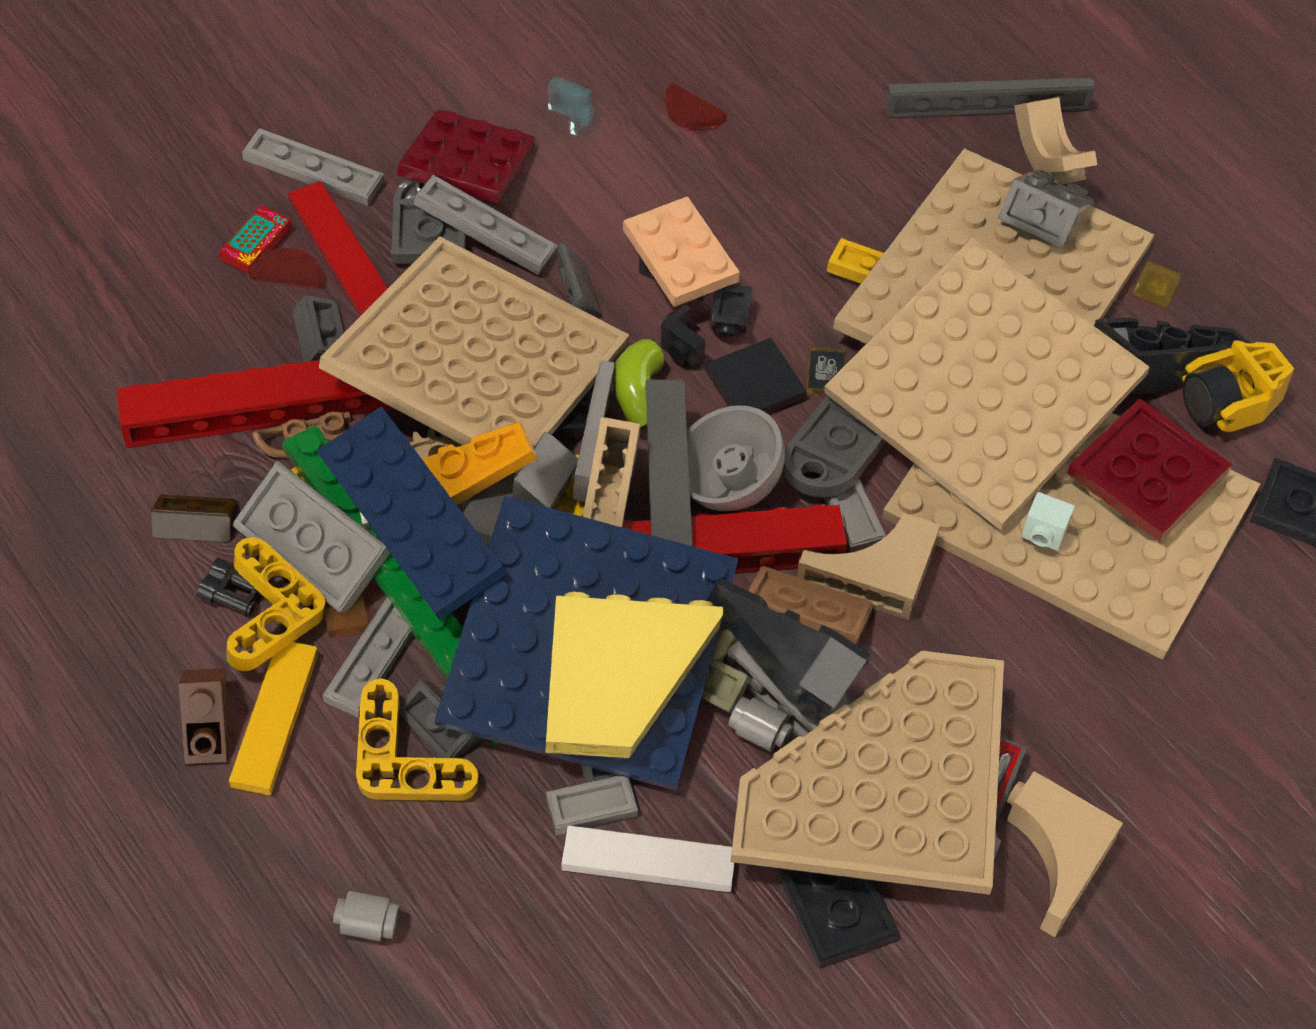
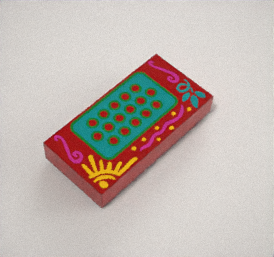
(255, 238)

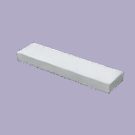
(648, 859)

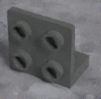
(1044, 206)

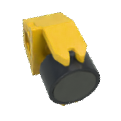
(1222, 378)

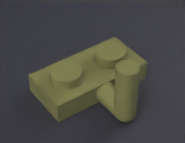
(723, 683)

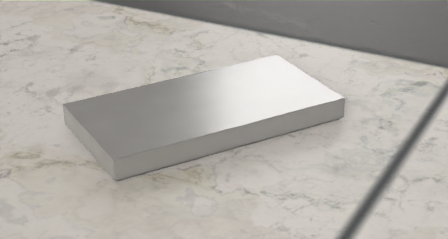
(313, 536)

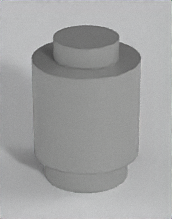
(760, 723)
(366, 916)

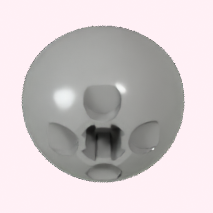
(734, 458)

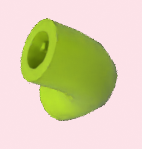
(630, 375)

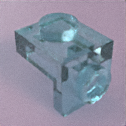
(571, 101)

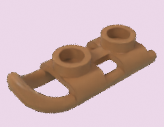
(330, 424)

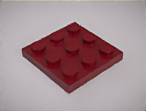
(467, 155)
(1149, 469)

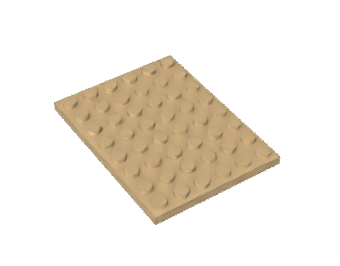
(966, 205)
(1105, 564)

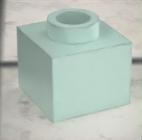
(1047, 521)

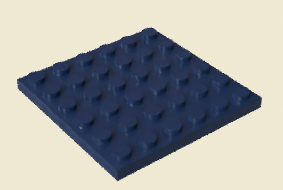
(506, 645)

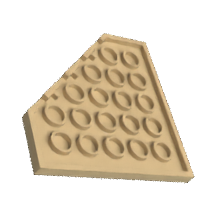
(887, 784)

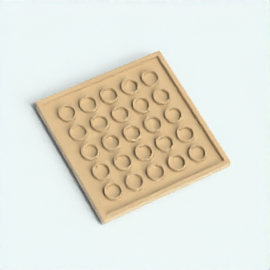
(473, 348)
(986, 382)

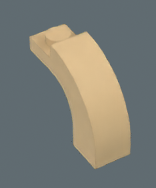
(1047, 143)

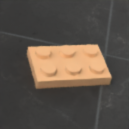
(681, 251)

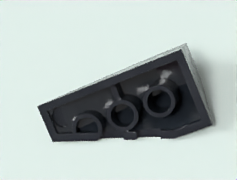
(1166, 347)
(803, 663)

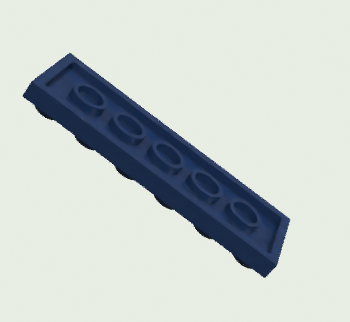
(411, 513)

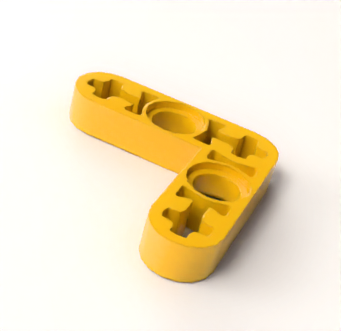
(284, 607)
(386, 758)

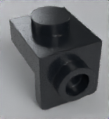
(731, 310)
(680, 340)

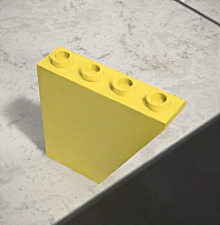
(619, 668)

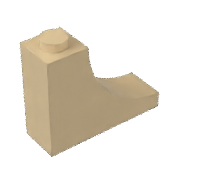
(612, 471)
(882, 573)
(1069, 837)

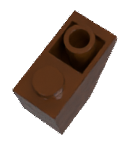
(204, 715)

